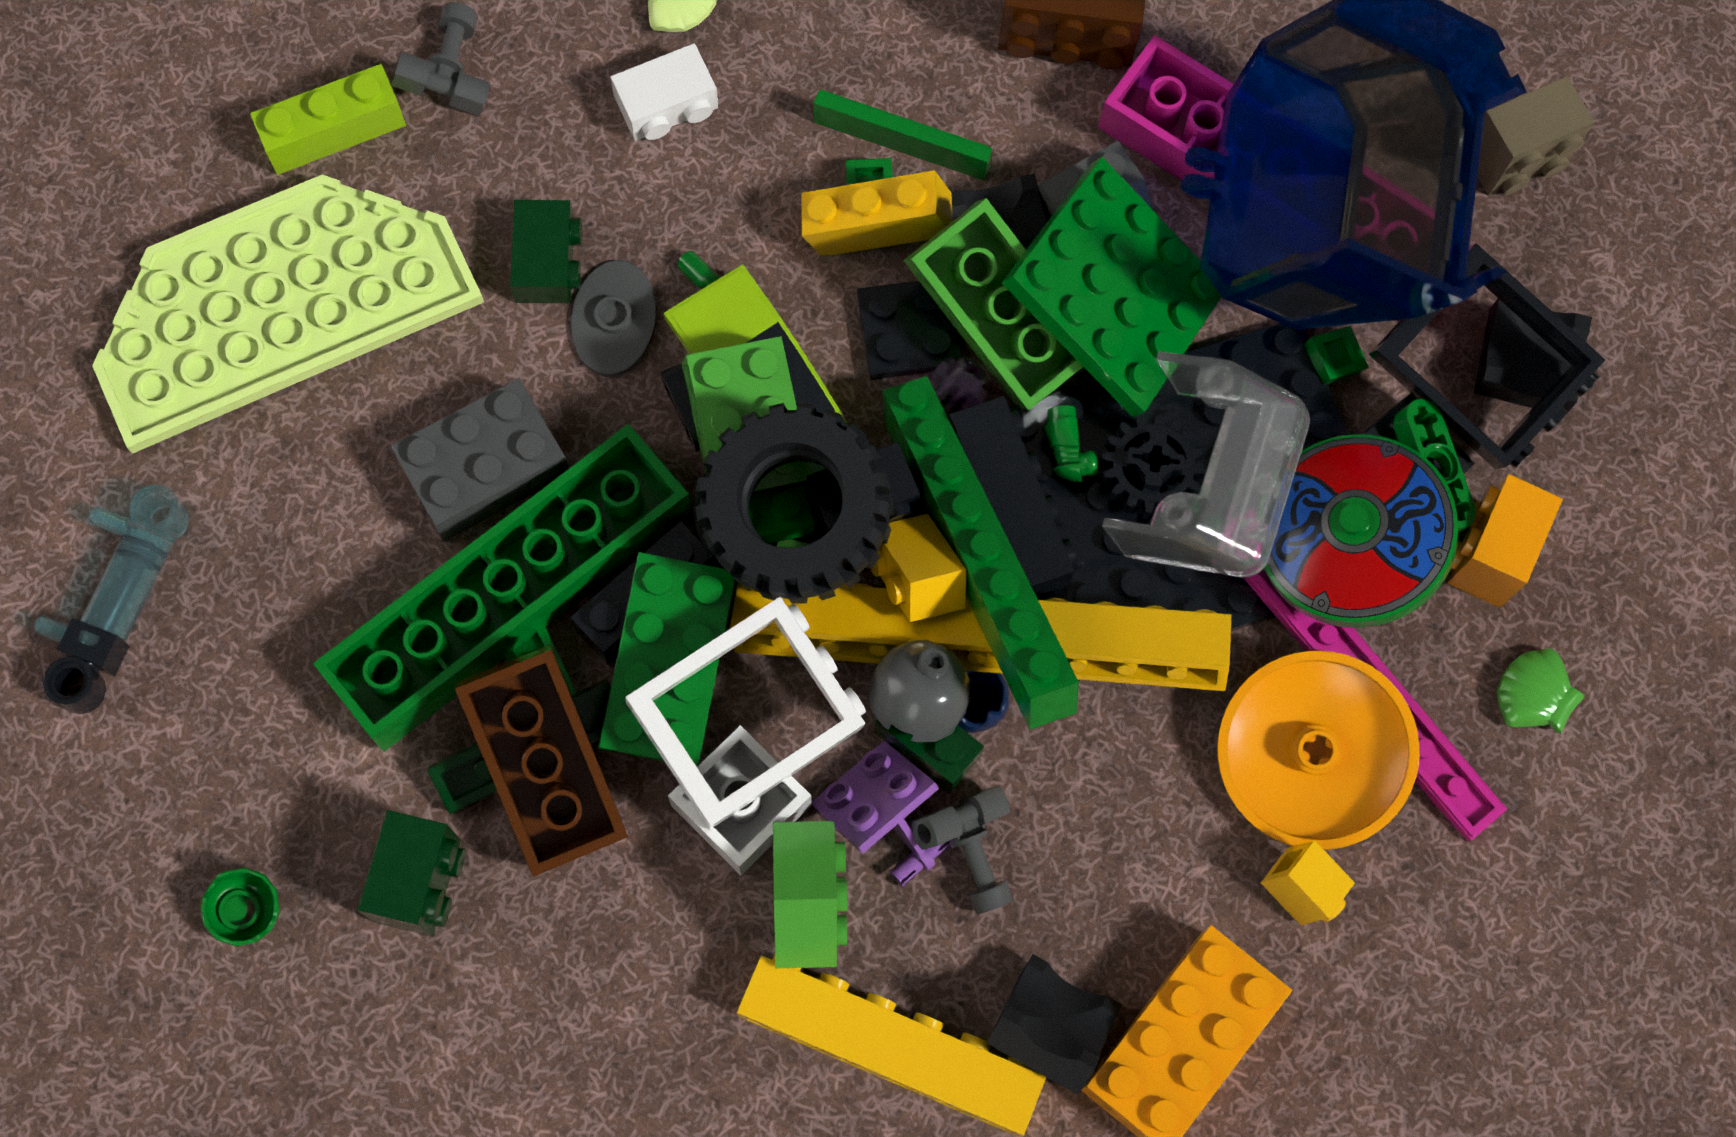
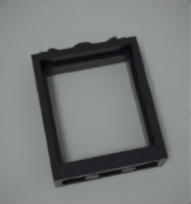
(1545, 323)

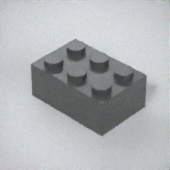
(481, 459)

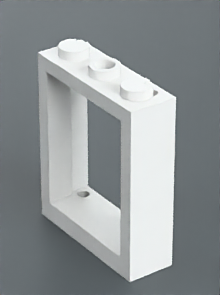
(818, 664)

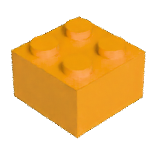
(1504, 540)

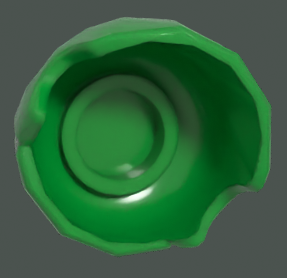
(226, 906)

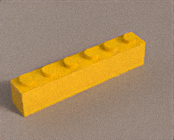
(892, 1045)

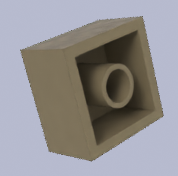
(1532, 137)

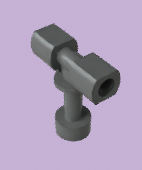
(443, 71)
(965, 828)

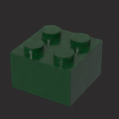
(412, 874)

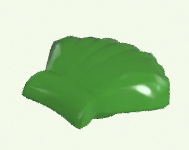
(1537, 691)

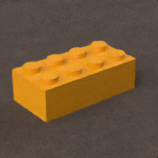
(1187, 1038)

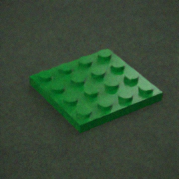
(1114, 286)

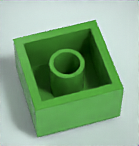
(808, 894)

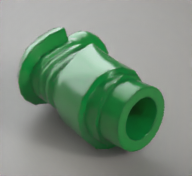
(1063, 438)

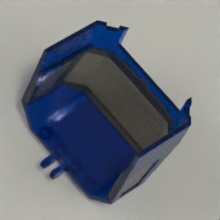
(1352, 164)

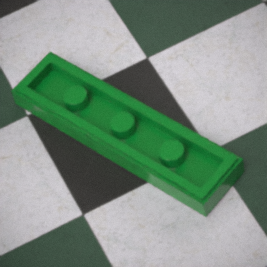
(901, 134)

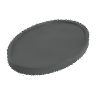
(613, 318)

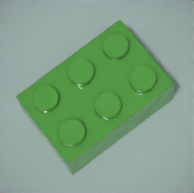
(733, 383)

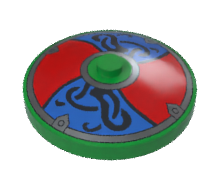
(1363, 532)

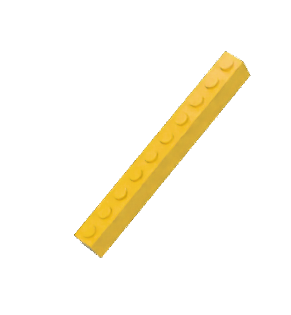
(1098, 639)

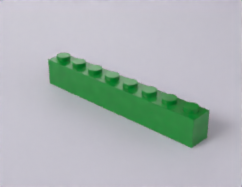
(994, 577)

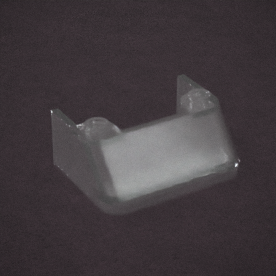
(1246, 481)

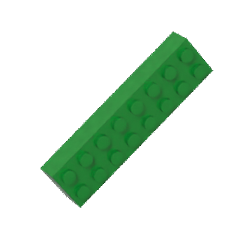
(509, 579)

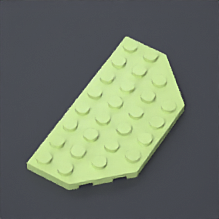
(273, 302)

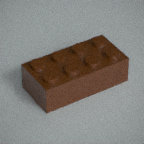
(541, 760)

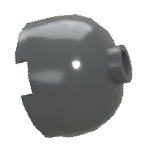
(920, 690)

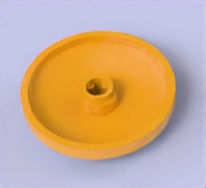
(1318, 749)

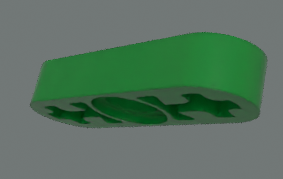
(1435, 432)

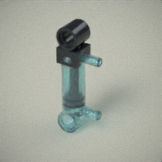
(101, 634)

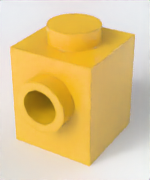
(1308, 883)

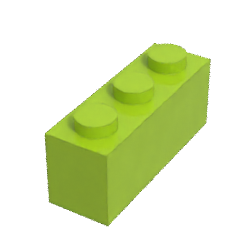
(328, 119)

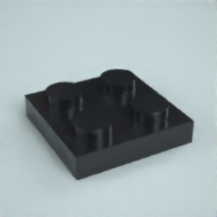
(904, 330)

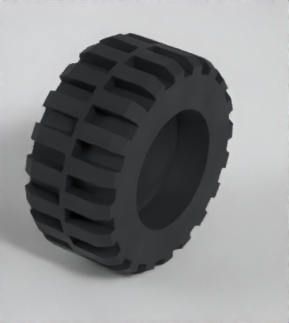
(759, 449)

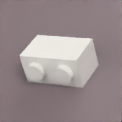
(665, 93)

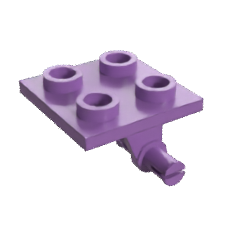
(877, 798)

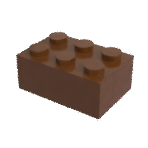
(1073, 30)

